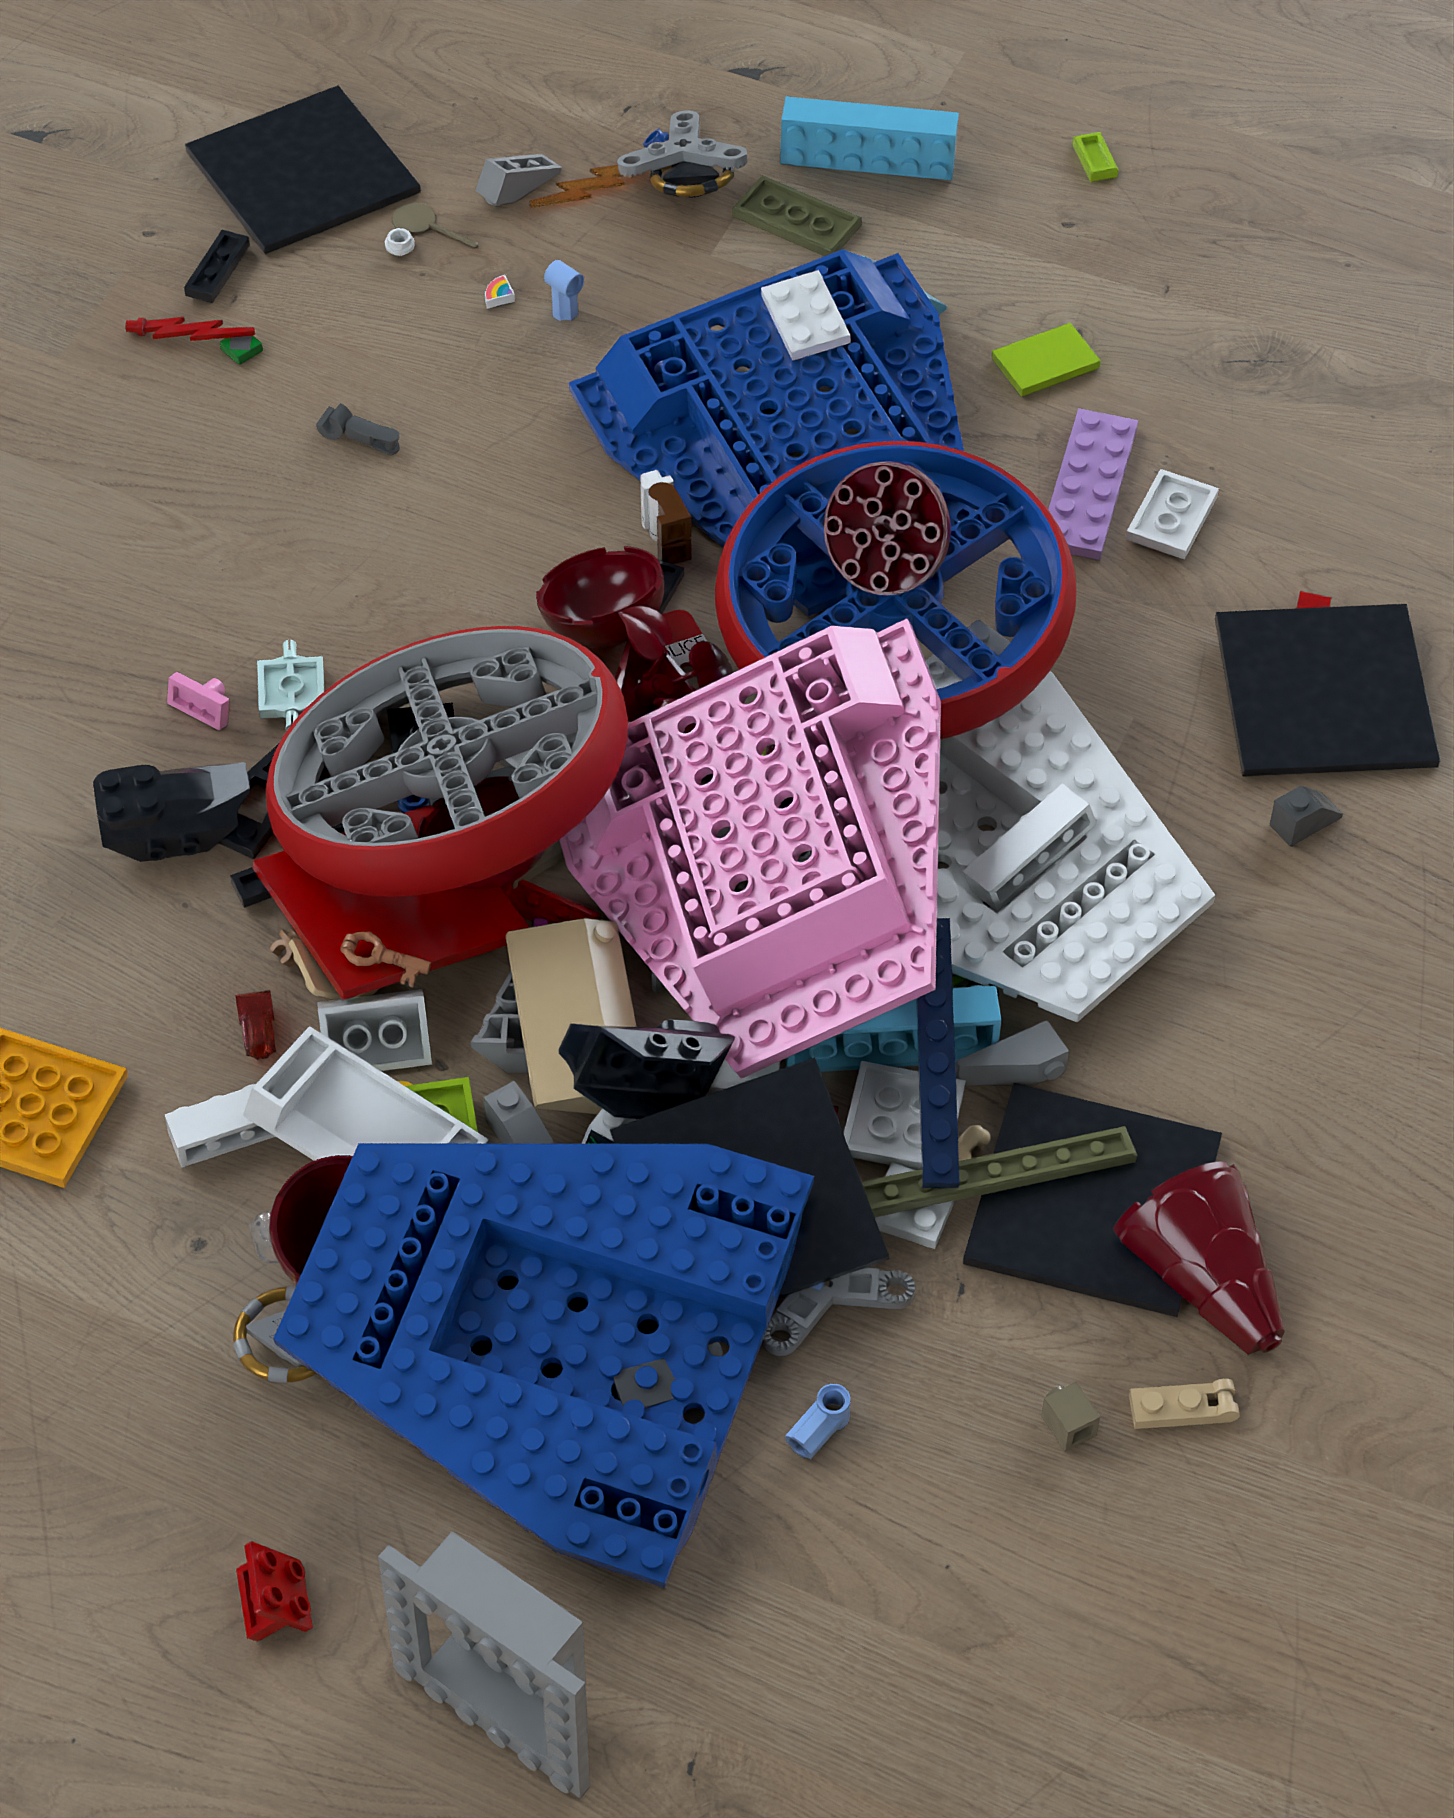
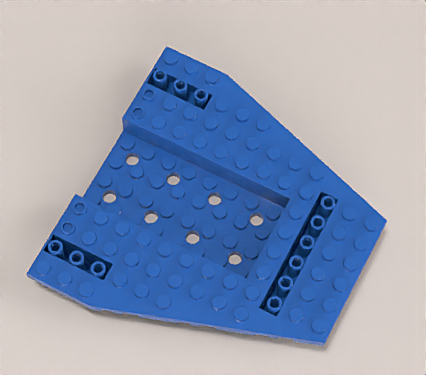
(681, 408)
(637, 1231)

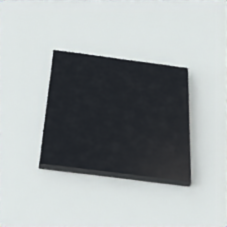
(302, 169)
(1326, 690)
(793, 1125)
(1064, 1226)

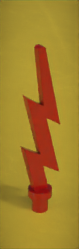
(173, 328)

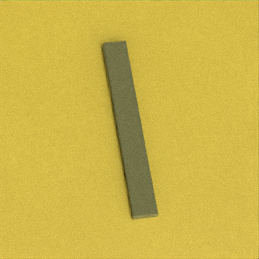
(1005, 1171)

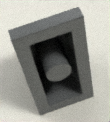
(1302, 814)

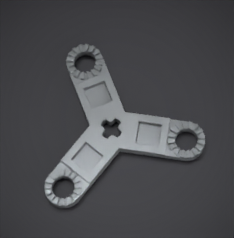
(682, 146)
(806, 1307)

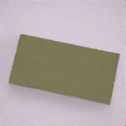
(796, 216)

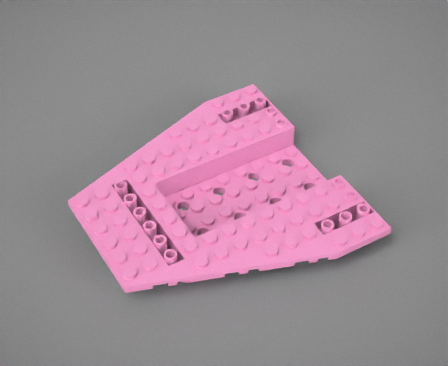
(806, 940)

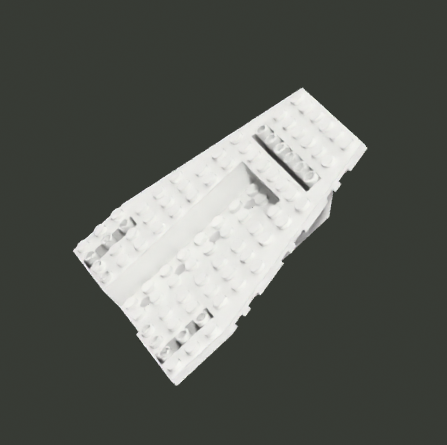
(1096, 906)

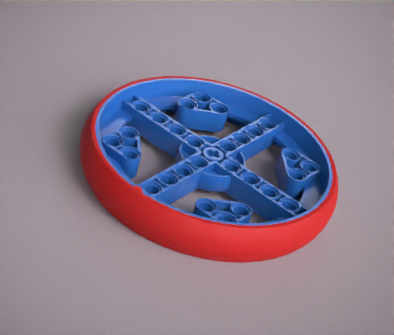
(1032, 592)

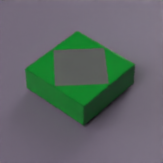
(241, 348)

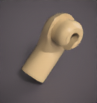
(972, 1137)

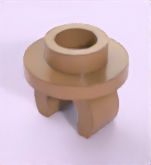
(282, 944)

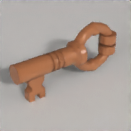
(381, 954)

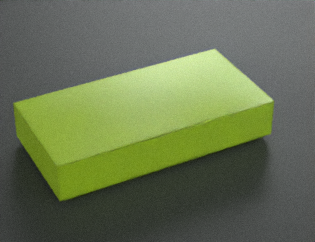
(1095, 156)

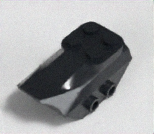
(168, 811)
(643, 1068)

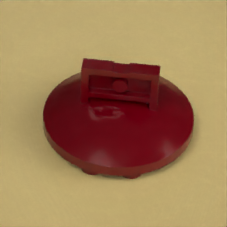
(887, 528)

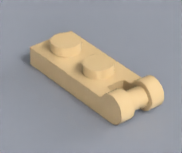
(1183, 1405)

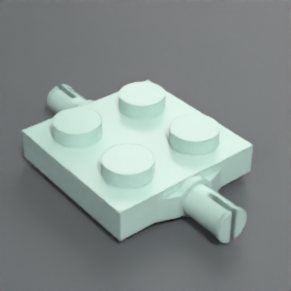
(288, 684)

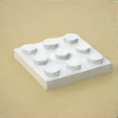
(886, 1115)

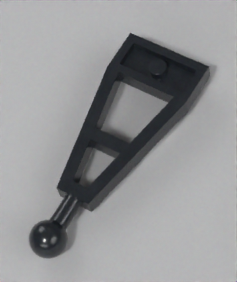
(252, 835)

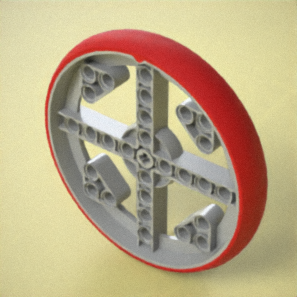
(447, 760)

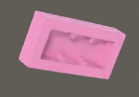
(199, 700)

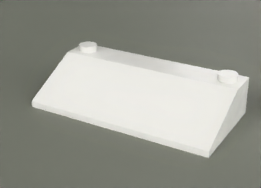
(332, 1100)

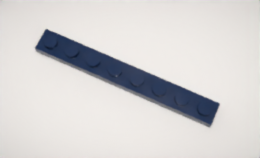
(938, 1072)

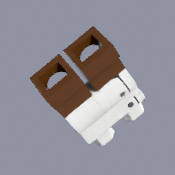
(665, 517)

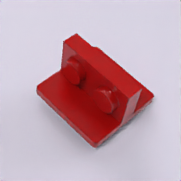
(272, 1592)

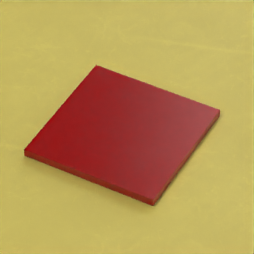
(430, 926)

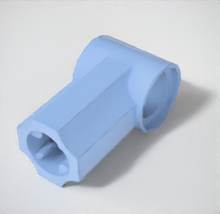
(565, 286)
(820, 1423)

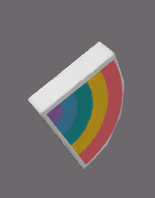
(499, 292)

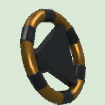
(693, 177)

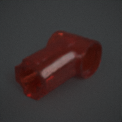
(256, 1018)

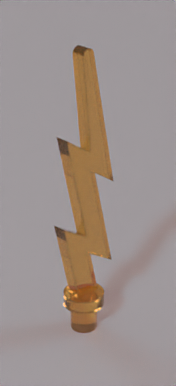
(576, 189)

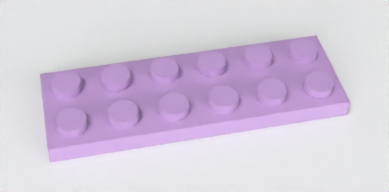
(1091, 479)

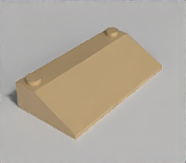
(562, 978)

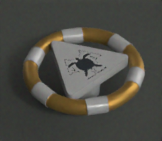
(264, 1332)

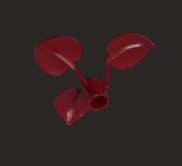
(649, 636)

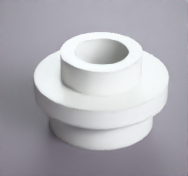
(399, 242)

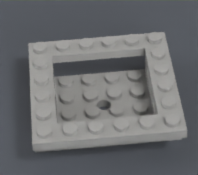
(509, 1660)

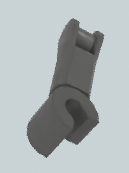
(337, 421)

